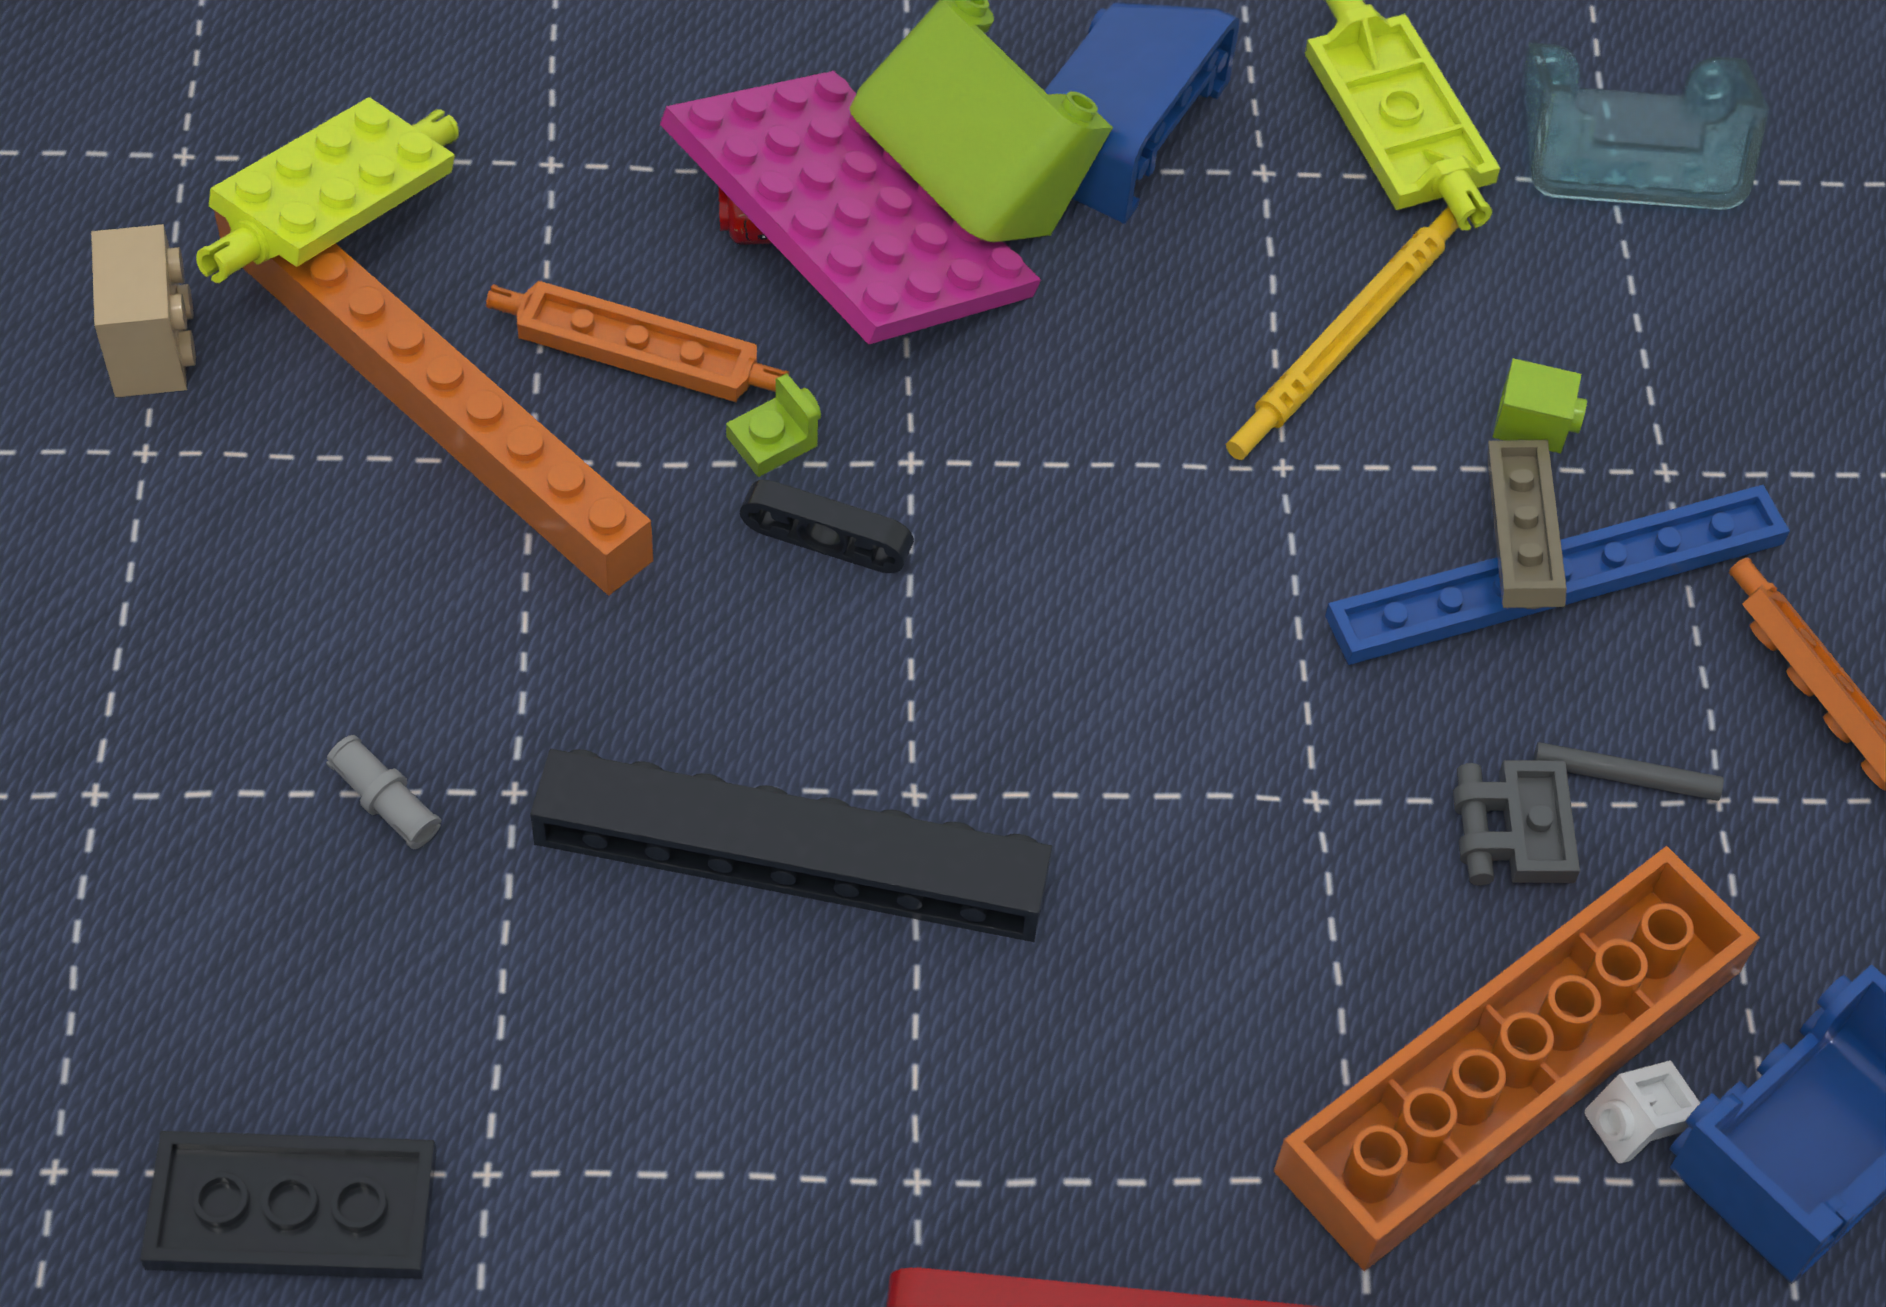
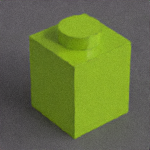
(1539, 404)

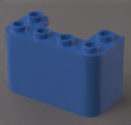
(1807, 1141)

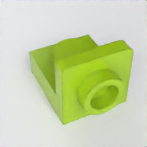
(777, 428)

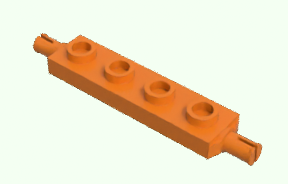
(635, 340)
(1814, 669)

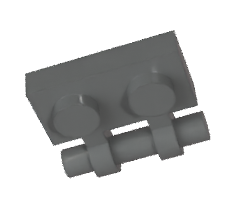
(1536, 817)

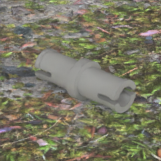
(383, 791)

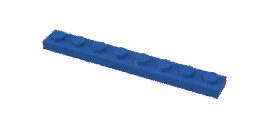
(1593, 566)

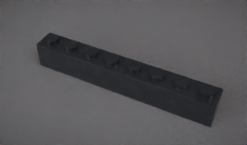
(791, 844)

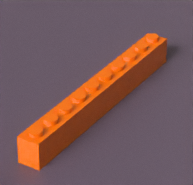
(464, 412)

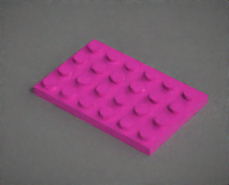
(845, 207)

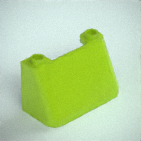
(978, 126)

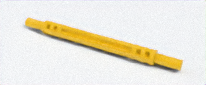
(1343, 334)

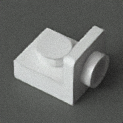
(1641, 1109)

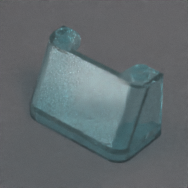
(1643, 145)

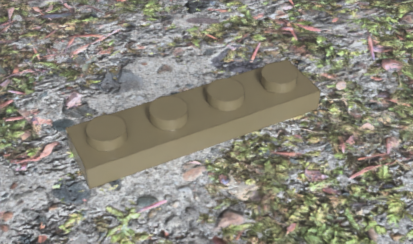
(1526, 524)

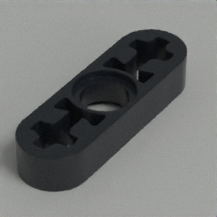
(826, 526)

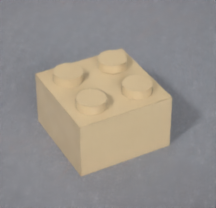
(142, 310)

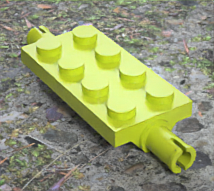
(1403, 112)
(325, 186)

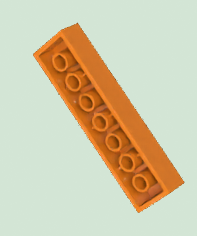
(1513, 1057)

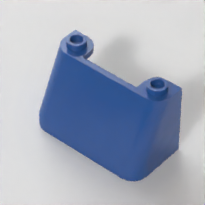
(1143, 75)

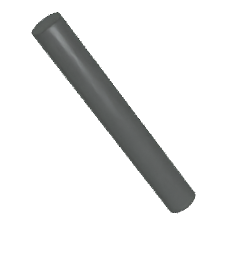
(1633, 771)

